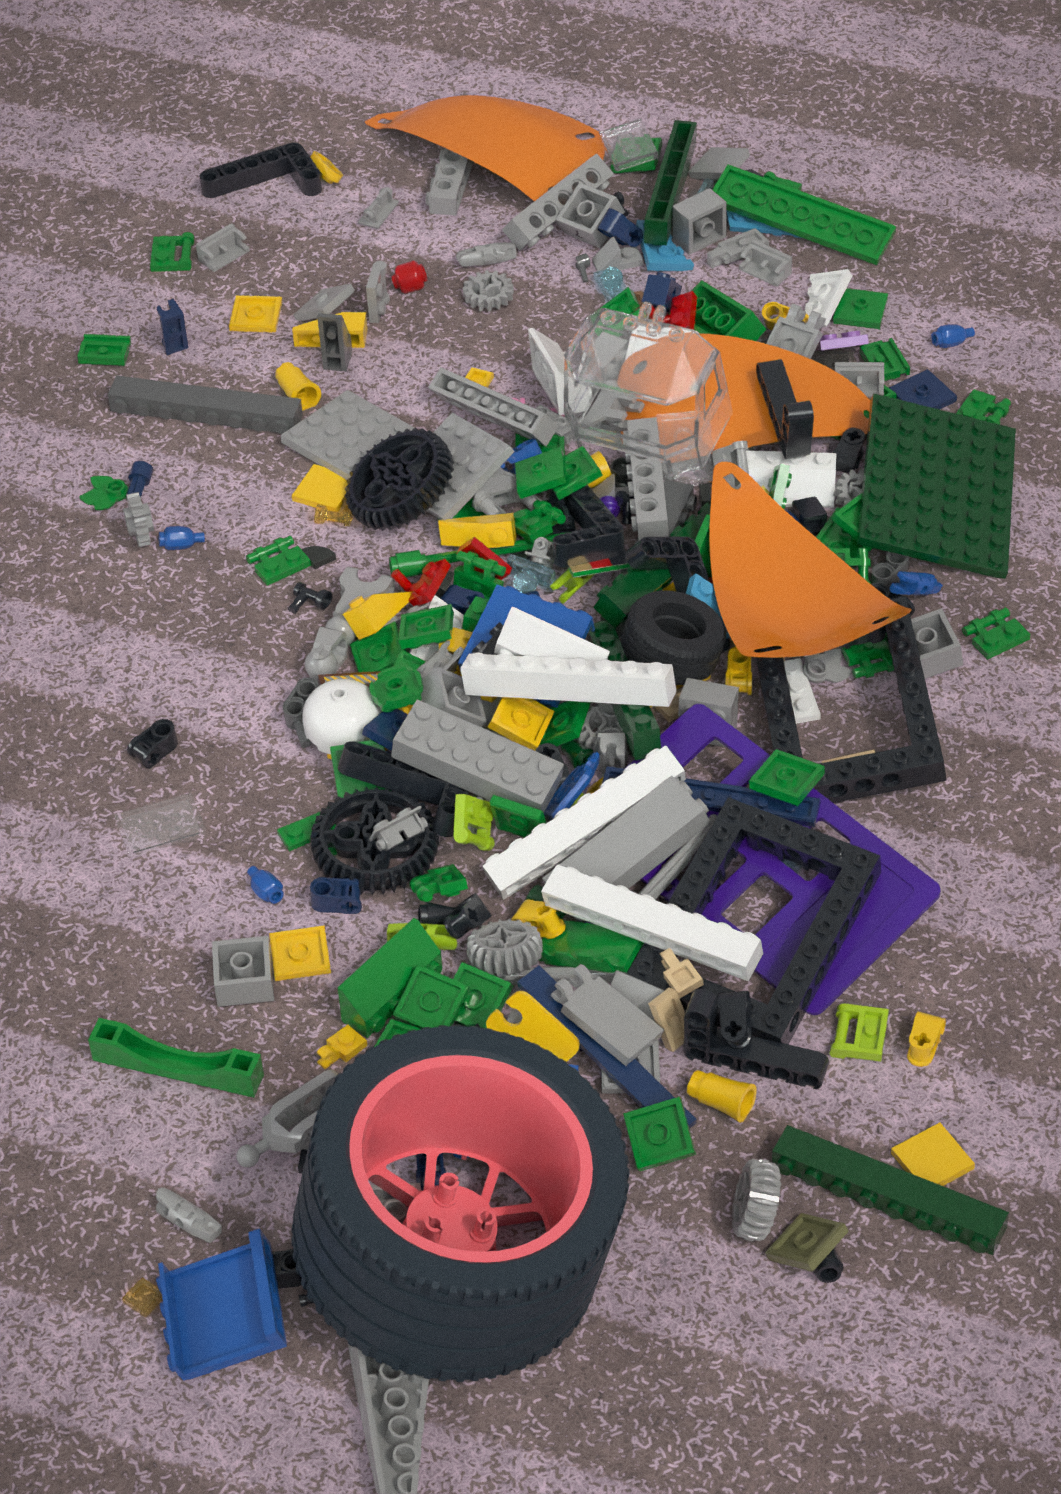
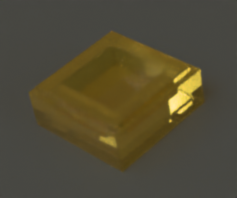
(143, 1297)

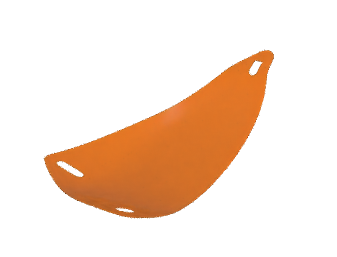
(507, 136)
(834, 398)
(782, 581)

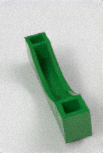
(226, 1070)

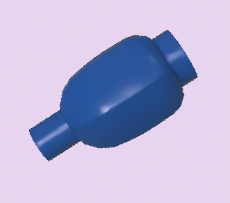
(951, 335)
(179, 538)
(266, 885)

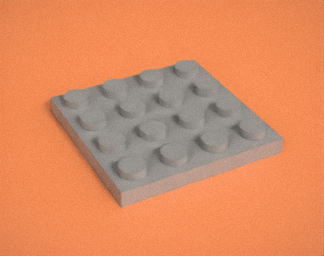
(342, 432)
(475, 460)

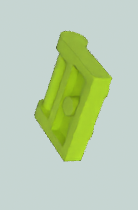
(475, 814)
(869, 1032)

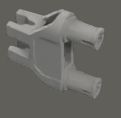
(610, 411)
(499, 491)

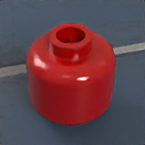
(409, 277)

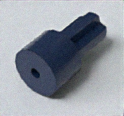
(139, 476)

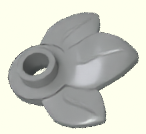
(827, 666)

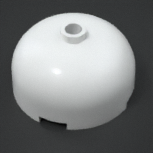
(338, 713)

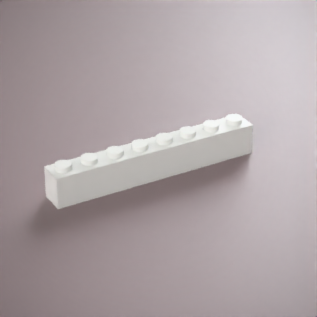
(569, 679)
(574, 827)
(653, 922)

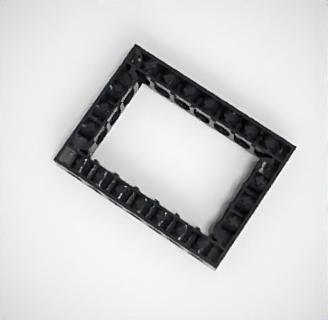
(878, 771)
(846, 864)

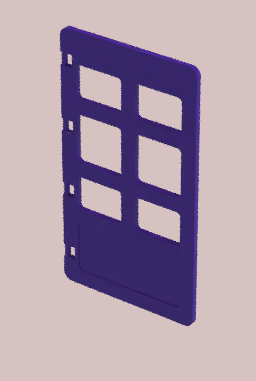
(892, 907)

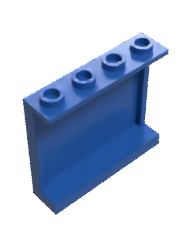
(554, 613)
(222, 1309)

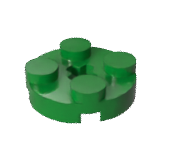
(407, 693)

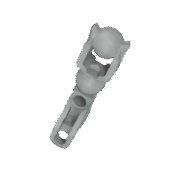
(333, 640)

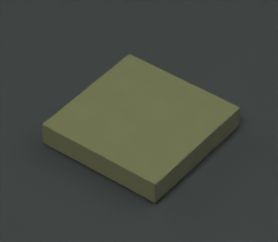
(806, 1242)

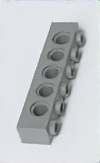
(448, 183)
(541, 214)
(493, 406)
(646, 484)

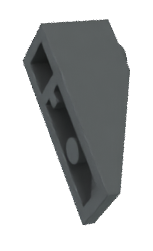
(334, 342)

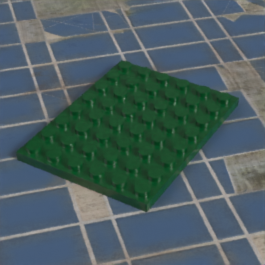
(937, 486)

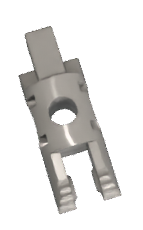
(486, 254)
(187, 1215)

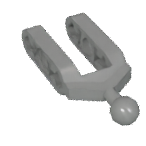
(285, 1115)

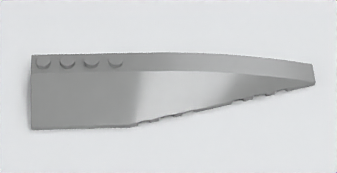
(390, 1405)

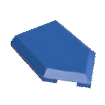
(572, 786)

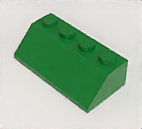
(723, 315)
(377, 986)

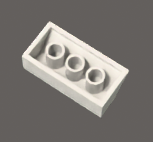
(548, 367)
(811, 474)
(534, 637)

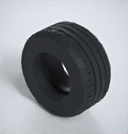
(674, 631)

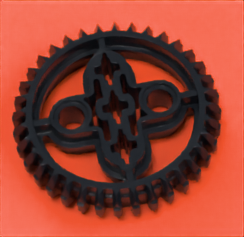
(399, 484)
(352, 840)

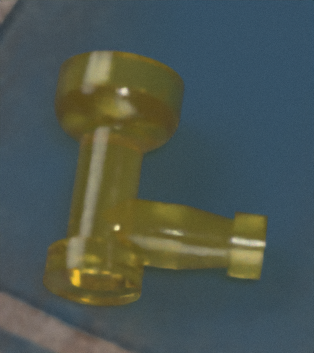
(342, 516)

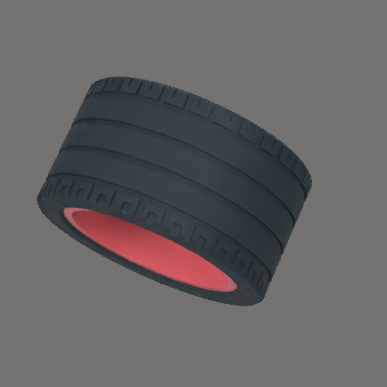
(435, 1287)

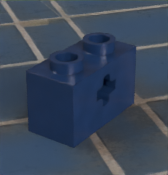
(661, 290)

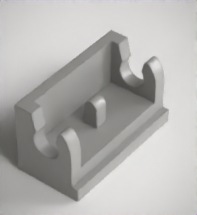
(221, 248)
(766, 263)
(865, 375)
(441, 659)
(611, 750)

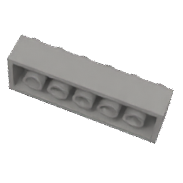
(475, 758)

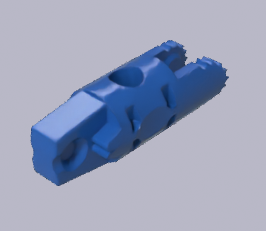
(916, 584)

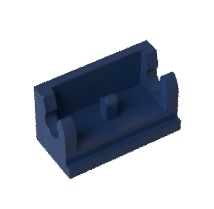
(173, 328)

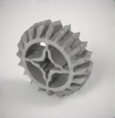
(606, 722)
(504, 947)
(756, 1199)

